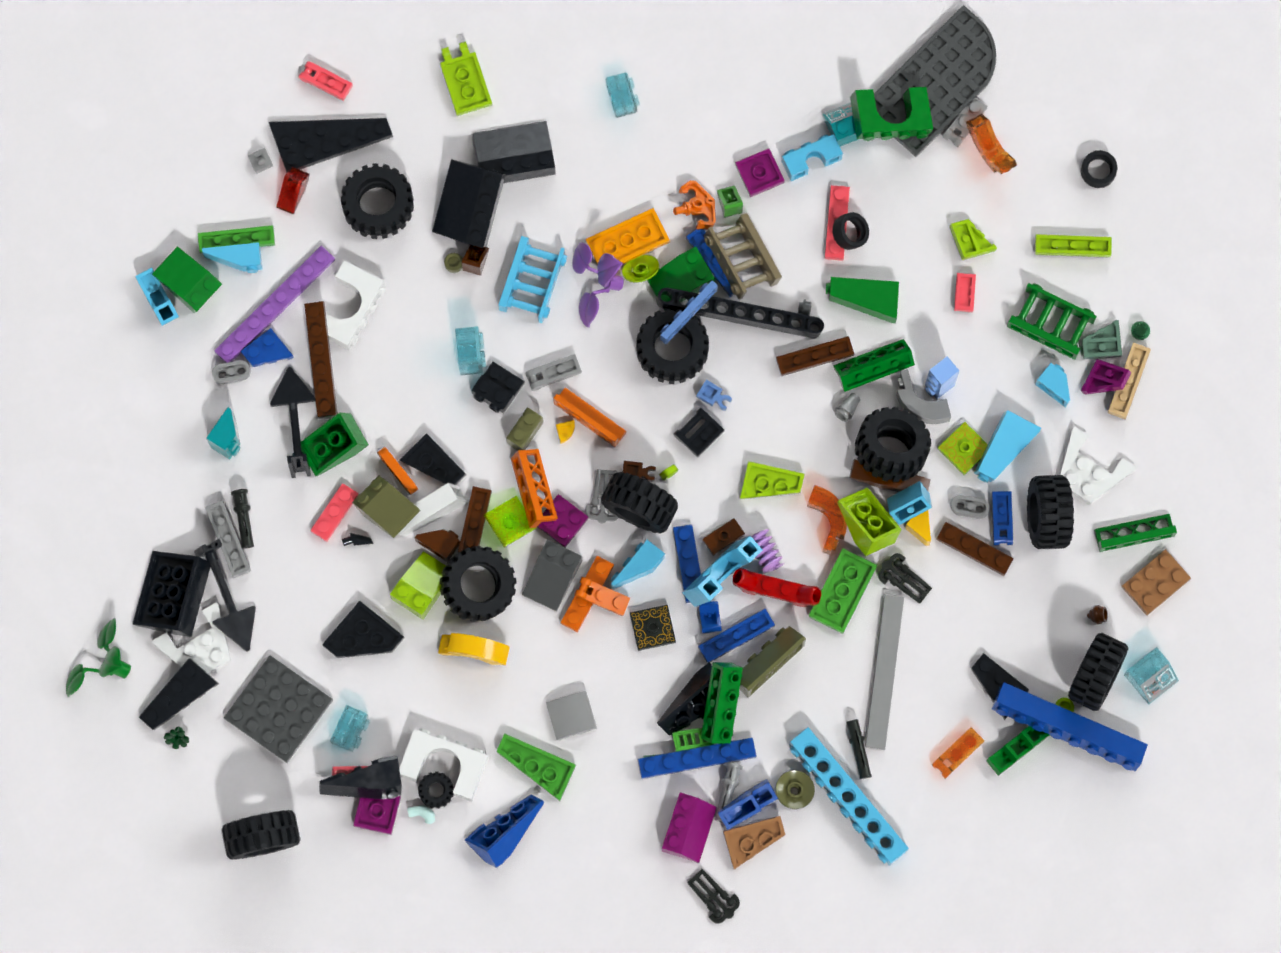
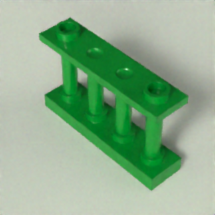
(1051, 339)

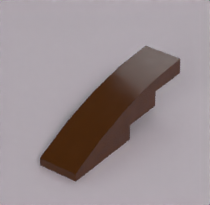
(860, 474)

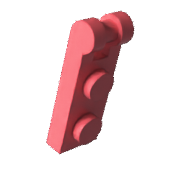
(326, 81)

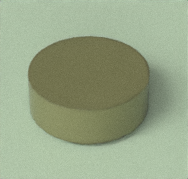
(453, 262)

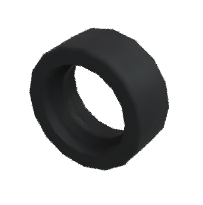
(1094, 182)
(861, 227)

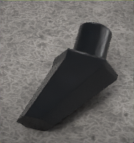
(357, 539)

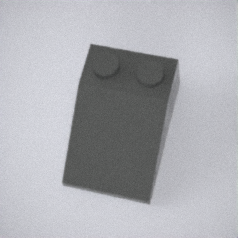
(552, 575)

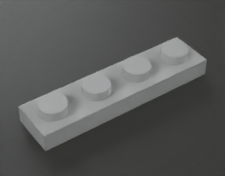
(230, 543)

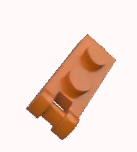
(602, 596)

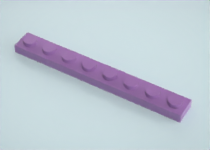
(275, 304)

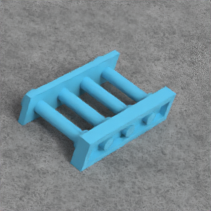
(514, 283)

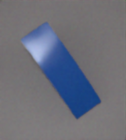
(747, 804)

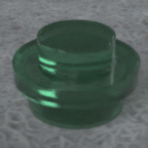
(1140, 330)

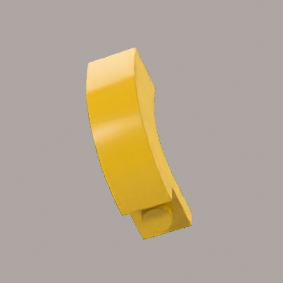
(474, 647)

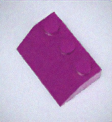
(689, 828)

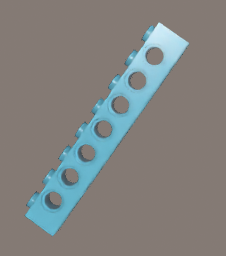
(809, 740)

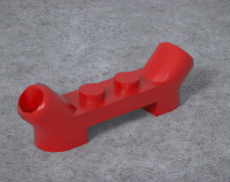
(776, 588)

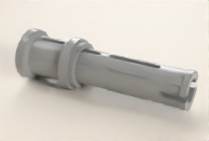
(730, 782)

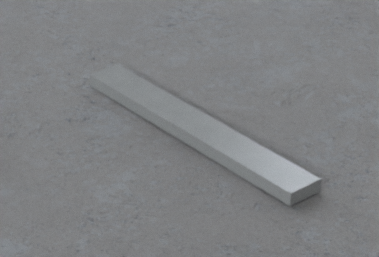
(884, 672)

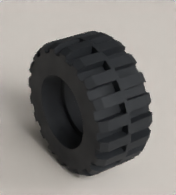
(377, 178)
(666, 369)
(901, 426)
(639, 502)
(1050, 512)
(495, 565)
(1098, 671)
(260, 834)

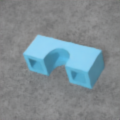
(825, 149)

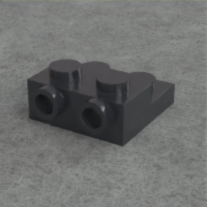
(497, 388)

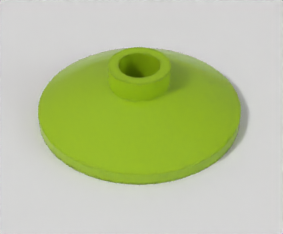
(640, 268)

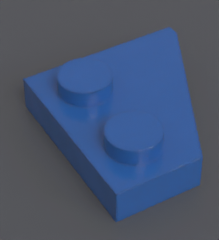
(266, 349)

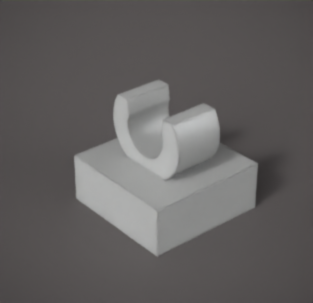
(260, 160)

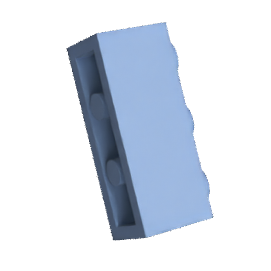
(941, 378)

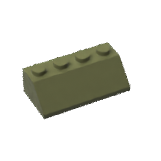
(770, 659)

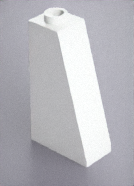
(435, 506)

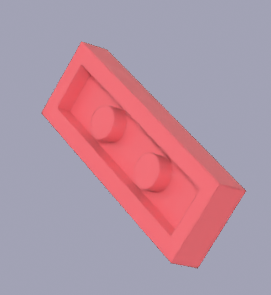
(334, 512)

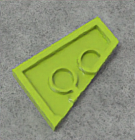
(770, 481)

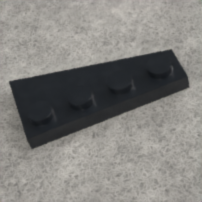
(183, 689)

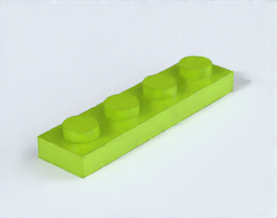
(1073, 245)

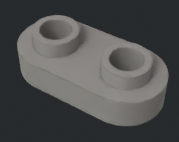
(231, 370)
(970, 505)

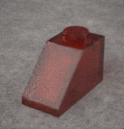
(292, 190)

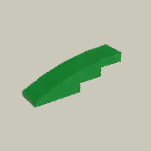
(1016, 749)

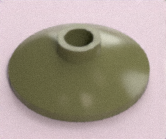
(797, 780)

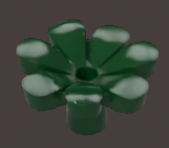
(176, 737)

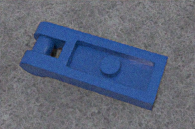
(1002, 517)

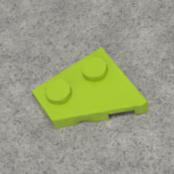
(970, 240)

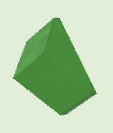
(730, 201)

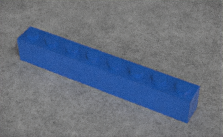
(1069, 727)

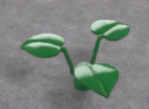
(111, 665)

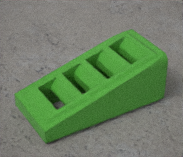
(684, 734)

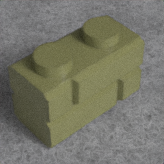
(524, 430)

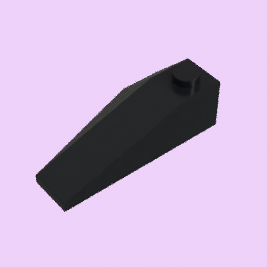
(689, 703)
(375, 782)

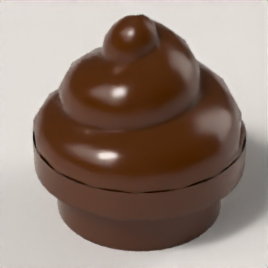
(1098, 614)

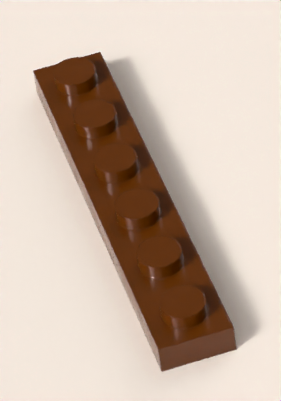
(321, 359)

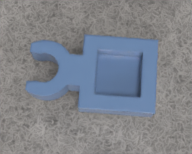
(711, 393)

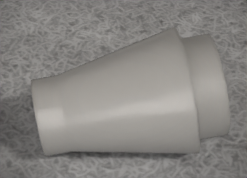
(846, 409)

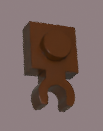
(637, 469)

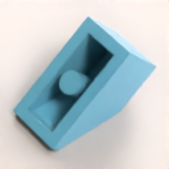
(1055, 384)

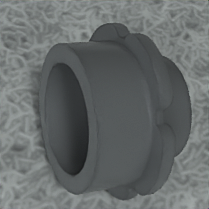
(804, 308)

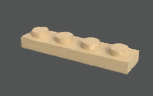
(1135, 364)

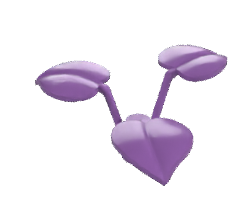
(607, 277)

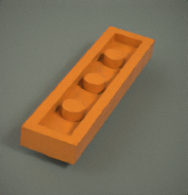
(580, 608)

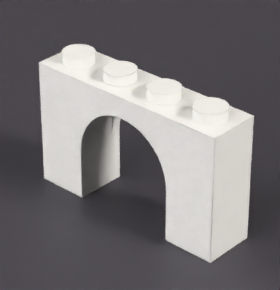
(369, 288)
(424, 745)

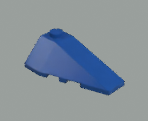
(499, 839)

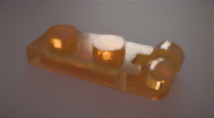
(959, 752)

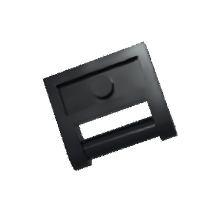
(703, 436)

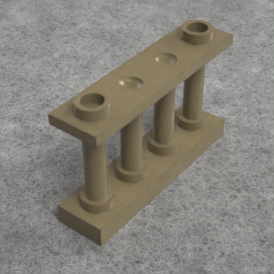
(752, 242)

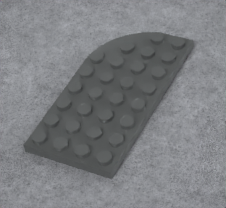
(953, 67)

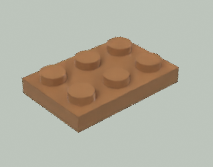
(1156, 582)

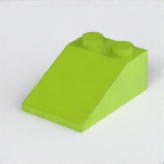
(868, 521)
(419, 585)

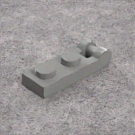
(972, 110)
(554, 372)

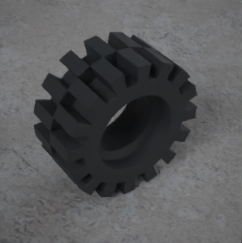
(435, 802)

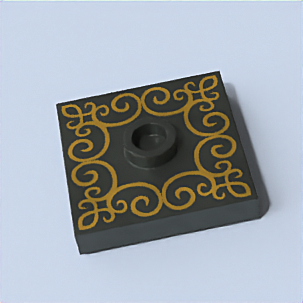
(652, 627)

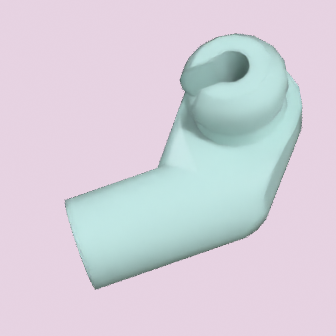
(422, 811)

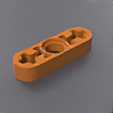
(397, 470)

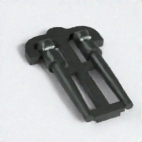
(887, 565)
(728, 912)

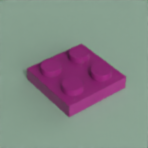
(759, 172)
(568, 523)
(377, 814)

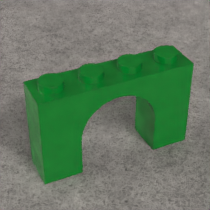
(871, 125)

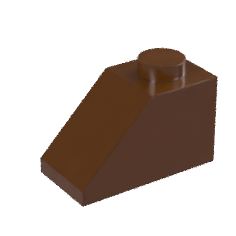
(439, 543)

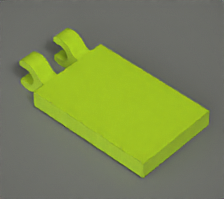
(465, 81)

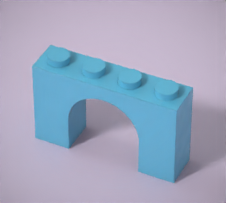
(709, 582)

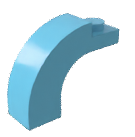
(156, 297)

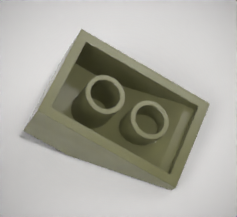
(385, 506)

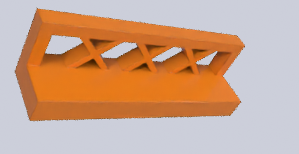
(589, 417)
(527, 489)

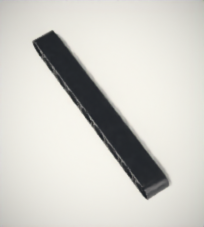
(749, 311)

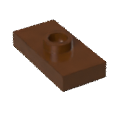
(723, 536)

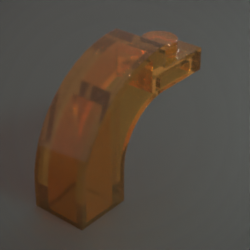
(988, 145)
(826, 503)

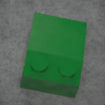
(684, 273)
(186, 279)
(333, 443)

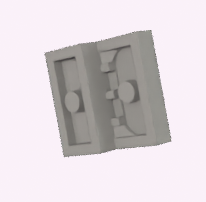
(571, 715)

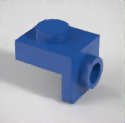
(710, 617)

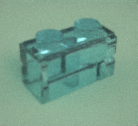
(621, 94)
(350, 728)

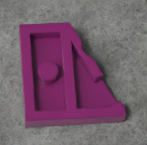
(1105, 378)

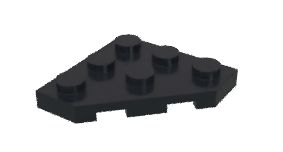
(362, 634)

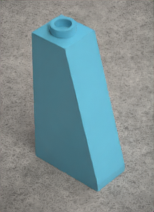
(1007, 441)

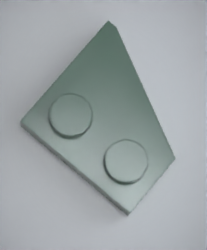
(1103, 343)

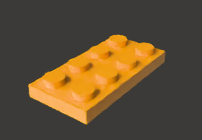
(629, 238)

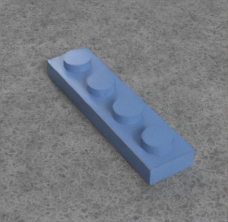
(692, 308)

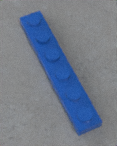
(696, 758)

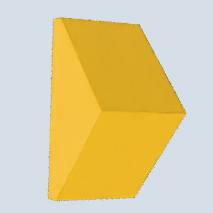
(920, 528)

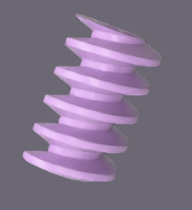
(767, 555)

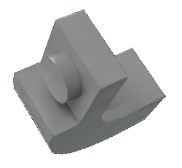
(929, 412)

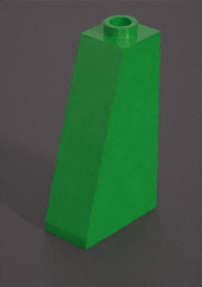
(868, 296)

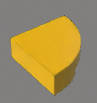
(565, 430)

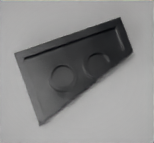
(433, 461)
(992, 677)

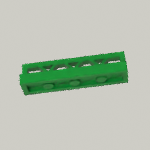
(875, 366)
(1137, 538)

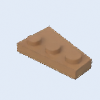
(751, 839)

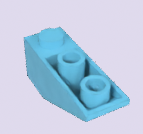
(641, 564)

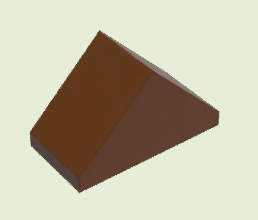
(475, 259)

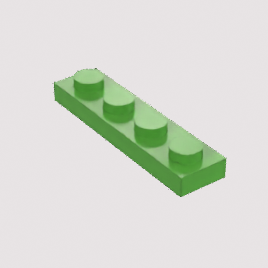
(262, 235)

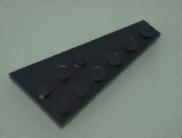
(316, 141)

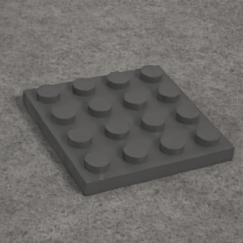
(278, 709)

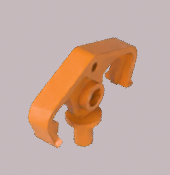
(700, 204)

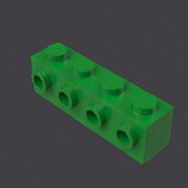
(721, 702)

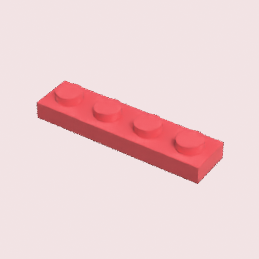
(837, 206)

